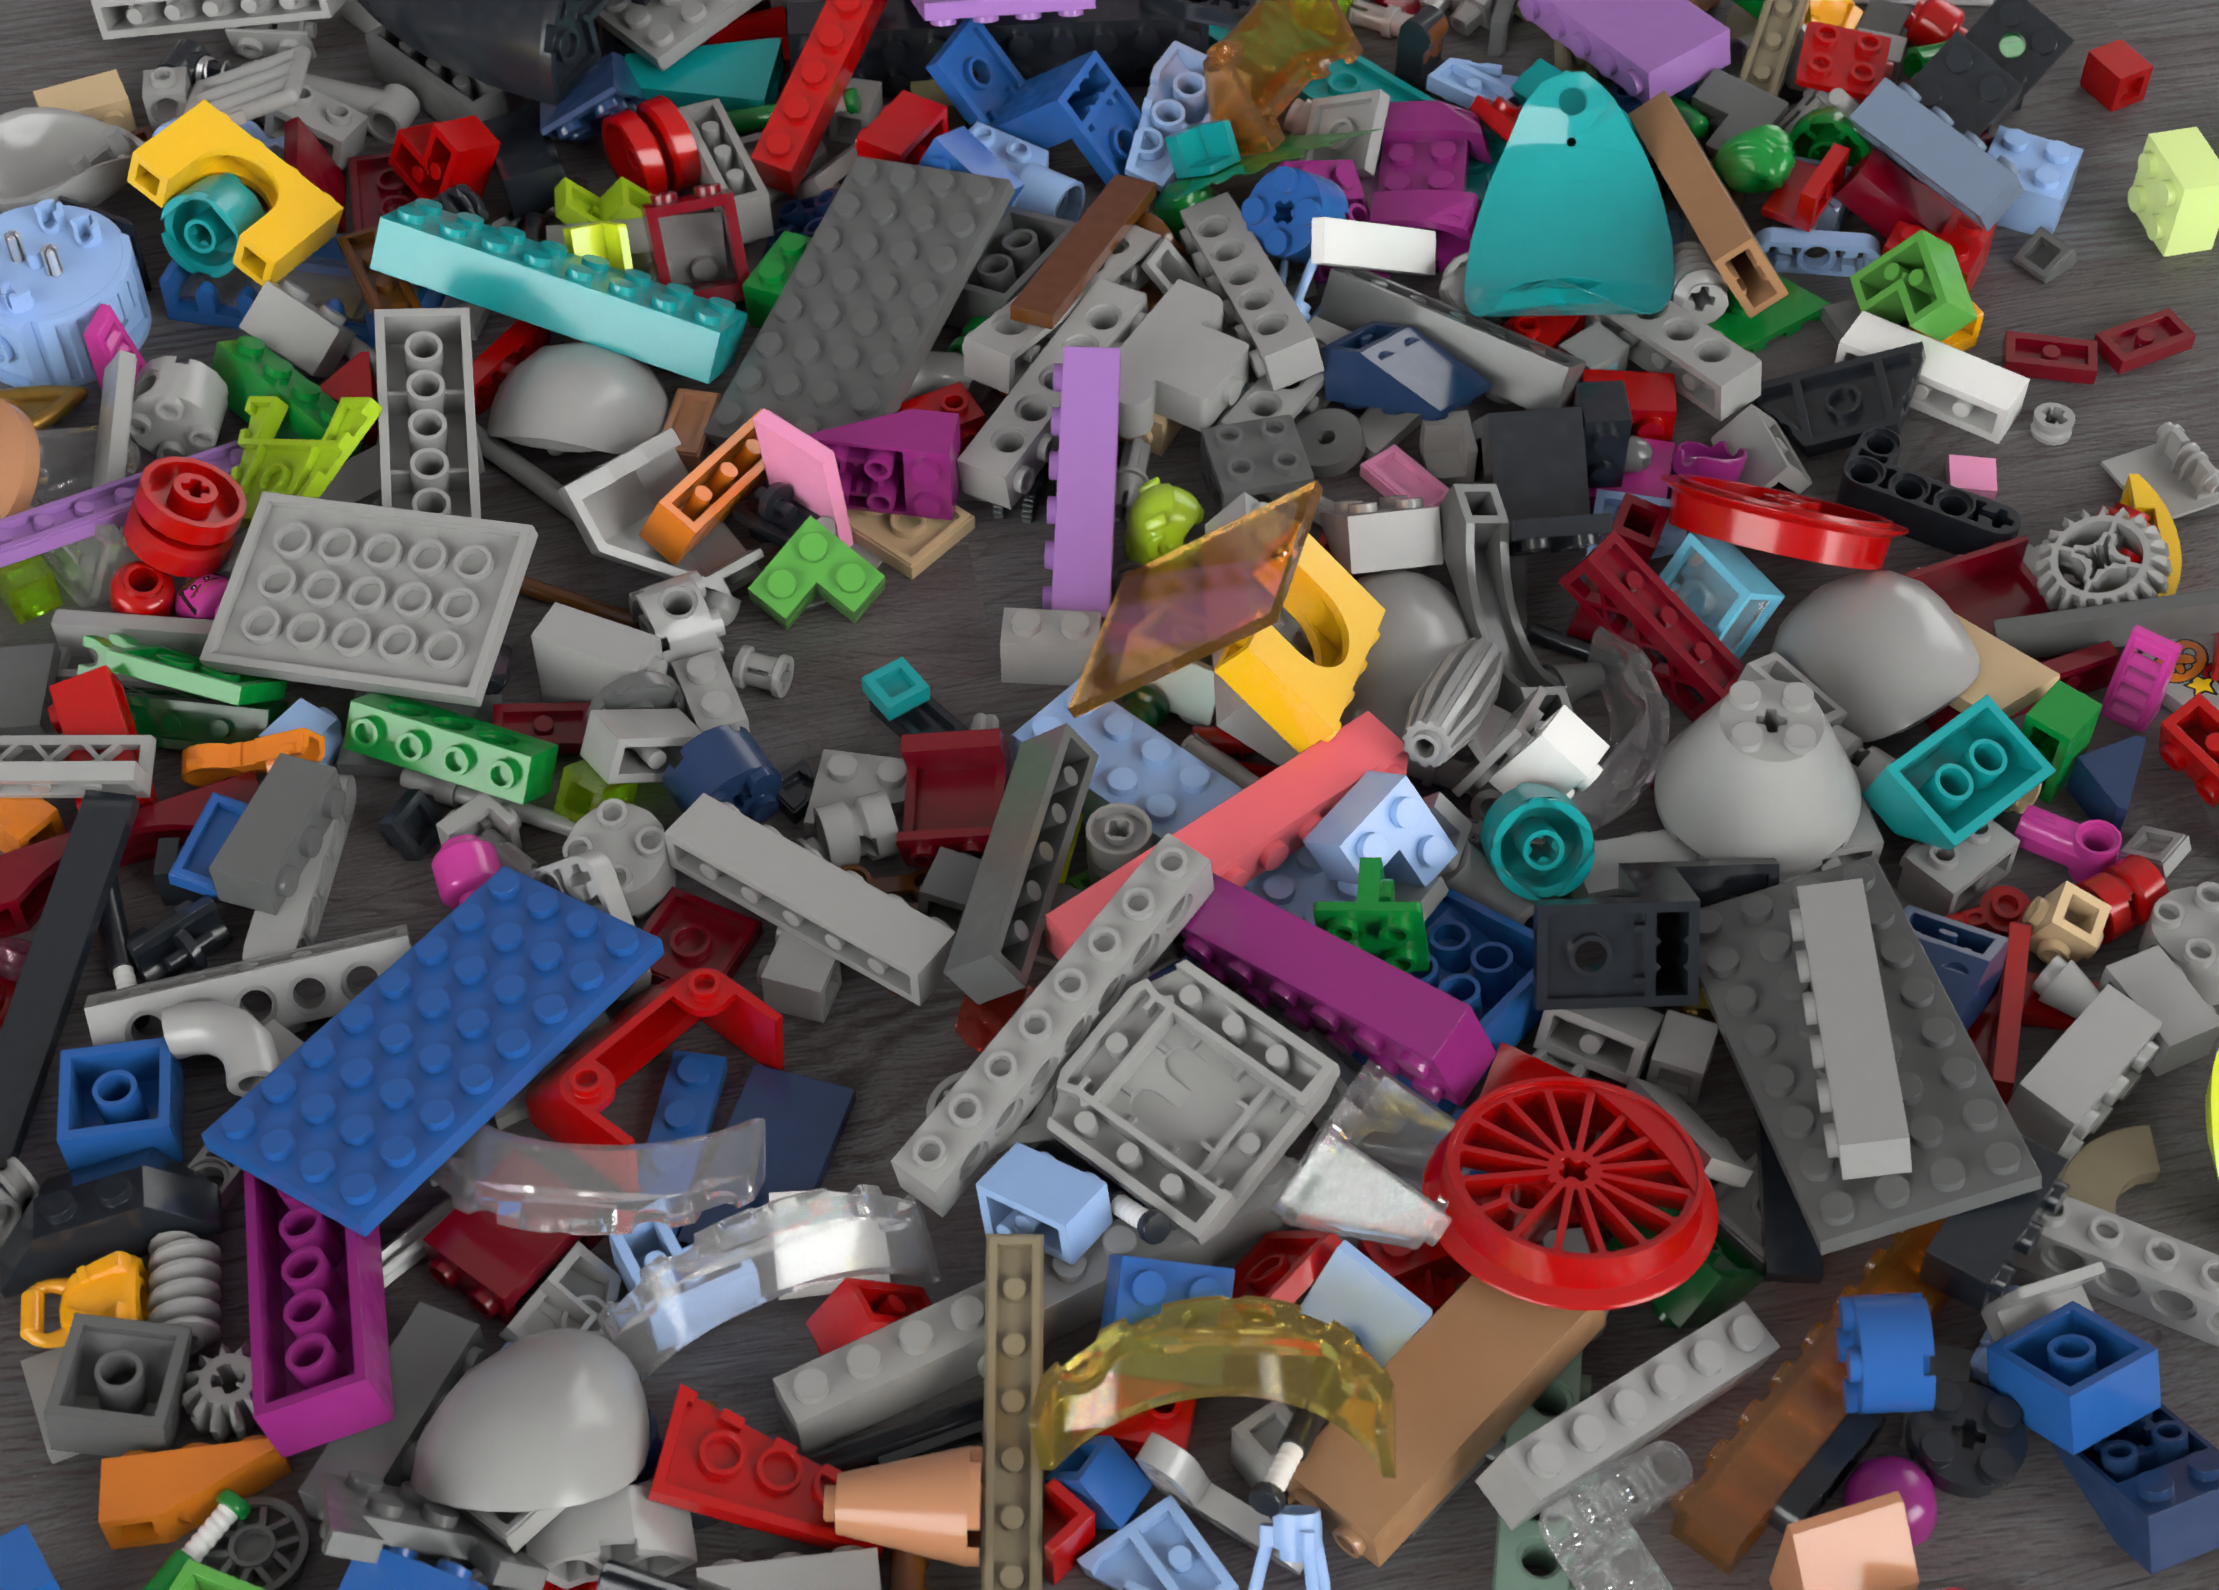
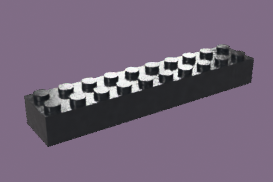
(1119, 30)

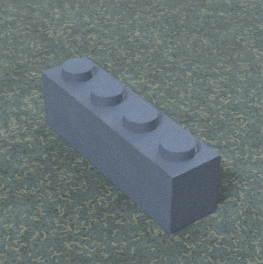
(1938, 153)

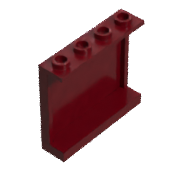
(2000, 586)

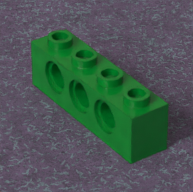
(451, 747)

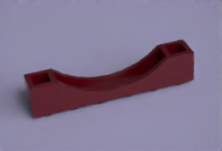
(30, 871)

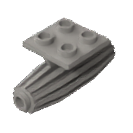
(1459, 710)

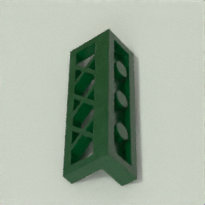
(190, 719)

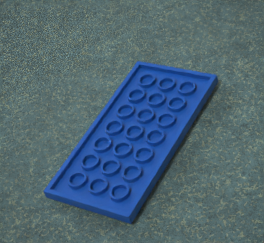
(432, 1049)

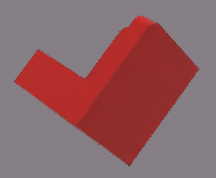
(2116, 75)
(1066, 1531)

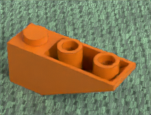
(172, 1492)

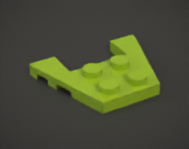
(296, 465)

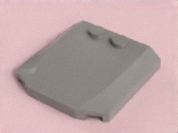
(1188, 1097)

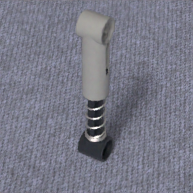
(386, 108)

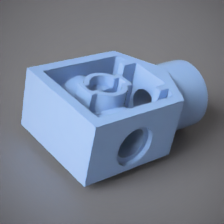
(1044, 188)

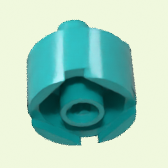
(207, 222)
(1533, 869)

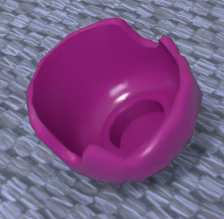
(1708, 461)
(1898, 1474)

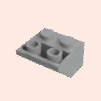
(1385, 536)

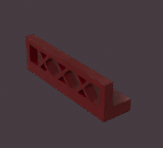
(1659, 623)

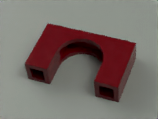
(1886, 194)

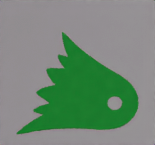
(1291, 148)

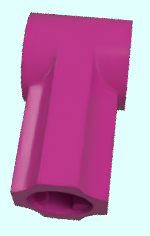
(2080, 847)

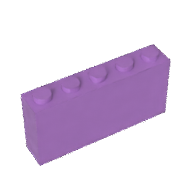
(1637, 42)

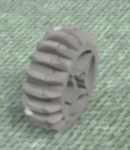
(2090, 548)

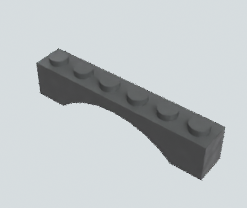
(1479, 565)

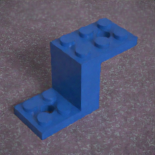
(1064, 103)

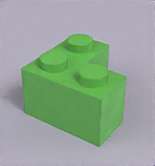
(1919, 284)
(815, 565)

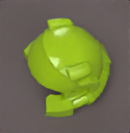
(1159, 520)

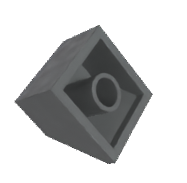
(118, 1386)

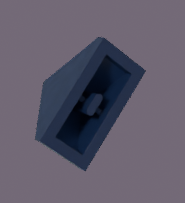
(2106, 779)

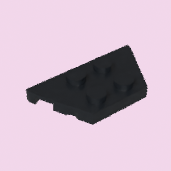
(1839, 401)

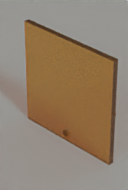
(1198, 599)

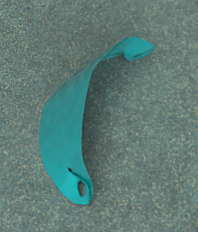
(1571, 223)

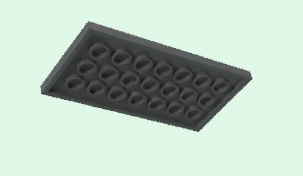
(865, 297)
(1956, 1121)

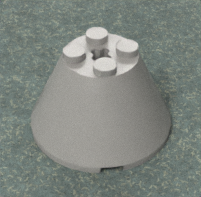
(1760, 780)

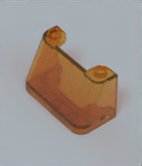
(1270, 62)

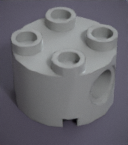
(177, 407)
(679, 617)
(635, 848)
(2188, 932)

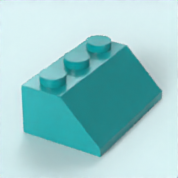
(1958, 778)

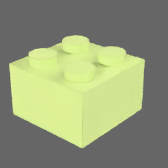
(2177, 191)

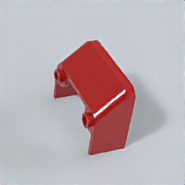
(575, 1090)

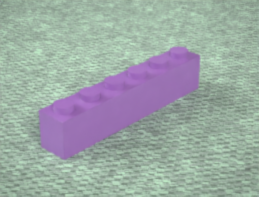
(1085, 480)

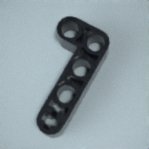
(1928, 508)

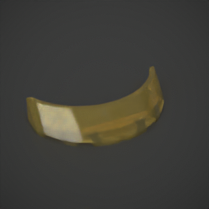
(1216, 1351)

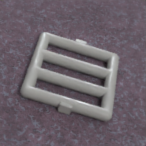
(256, 86)

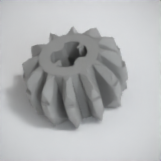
(221, 1394)

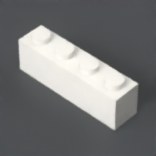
(1951, 383)

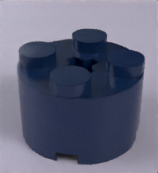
(727, 768)

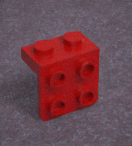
(1843, 59)

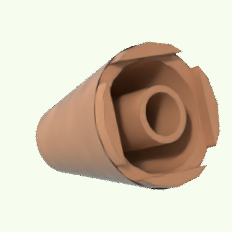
(914, 1505)

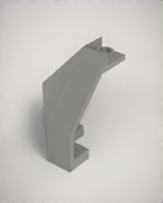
(619, 498)

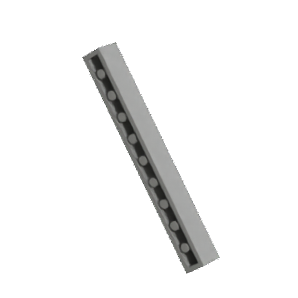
(946, 1340)

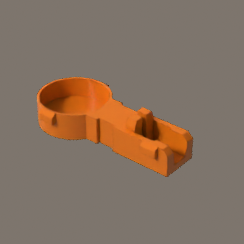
(217, 761)

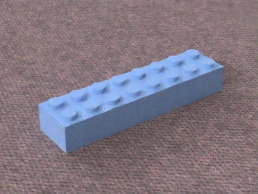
(1173, 789)

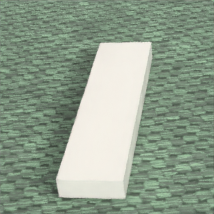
(1373, 246)

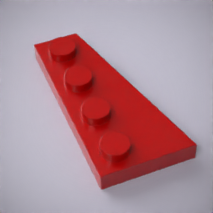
(743, 1477)

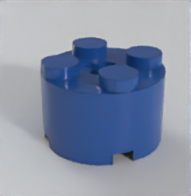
(1283, 210)
(1886, 1353)

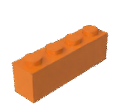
(706, 495)

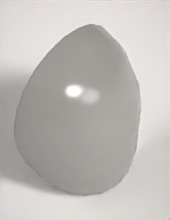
(61, 153)
(579, 401)
(1415, 633)
(1880, 650)
(537, 1427)

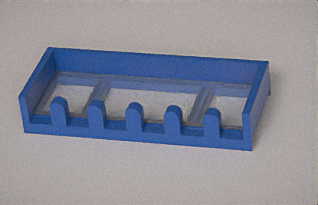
(228, 298)

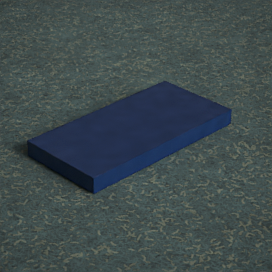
(802, 1134)

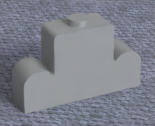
(1180, 363)

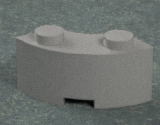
(618, 1529)

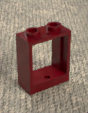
(705, 197)

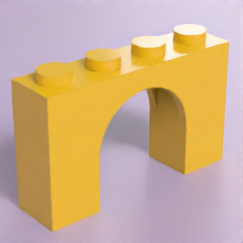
(211, 143)
(1282, 685)

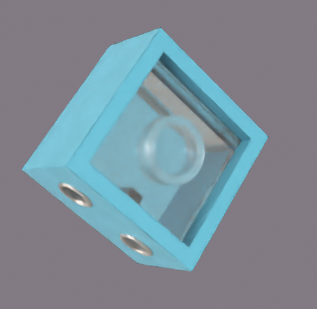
(1722, 590)

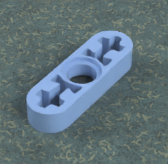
(1847, 242)

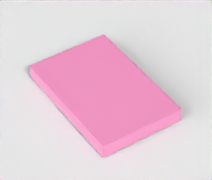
(805, 467)

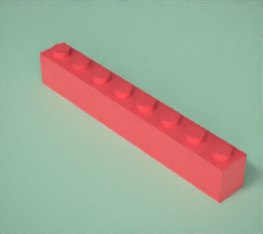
(1258, 824)

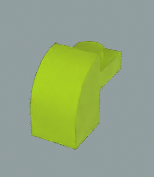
(579, 205)

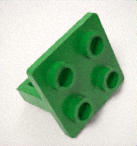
(1377, 922)

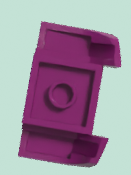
(1428, 166)

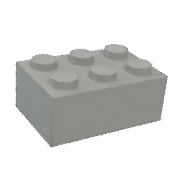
(2085, 1073)

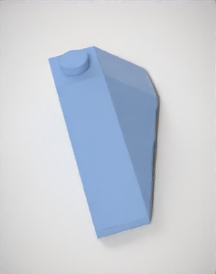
(1172, 103)

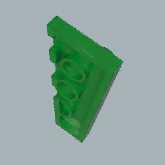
(1778, 319)

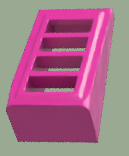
(107, 327)
(2139, 706)

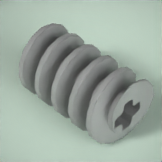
(1698, 282)
(185, 1285)

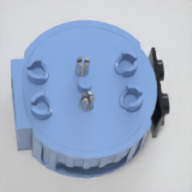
(53, 277)

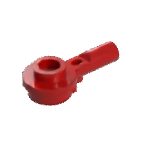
(1996, 910)

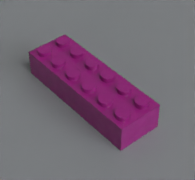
(1339, 992)
(313, 1323)

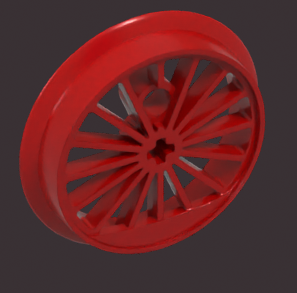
(1780, 522)
(1553, 1183)

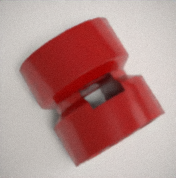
(2131, 889)

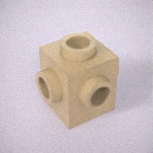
(2066, 924)

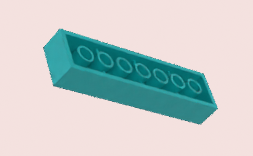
(559, 289)

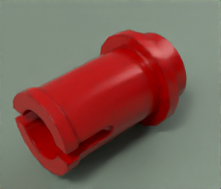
(1223, 741)

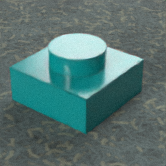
(895, 688)

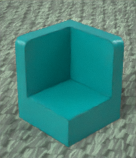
(1203, 149)

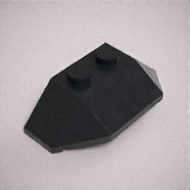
(106, 1211)

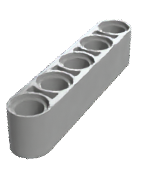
(302, 913)

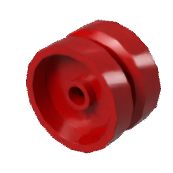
(652, 146)
(184, 516)

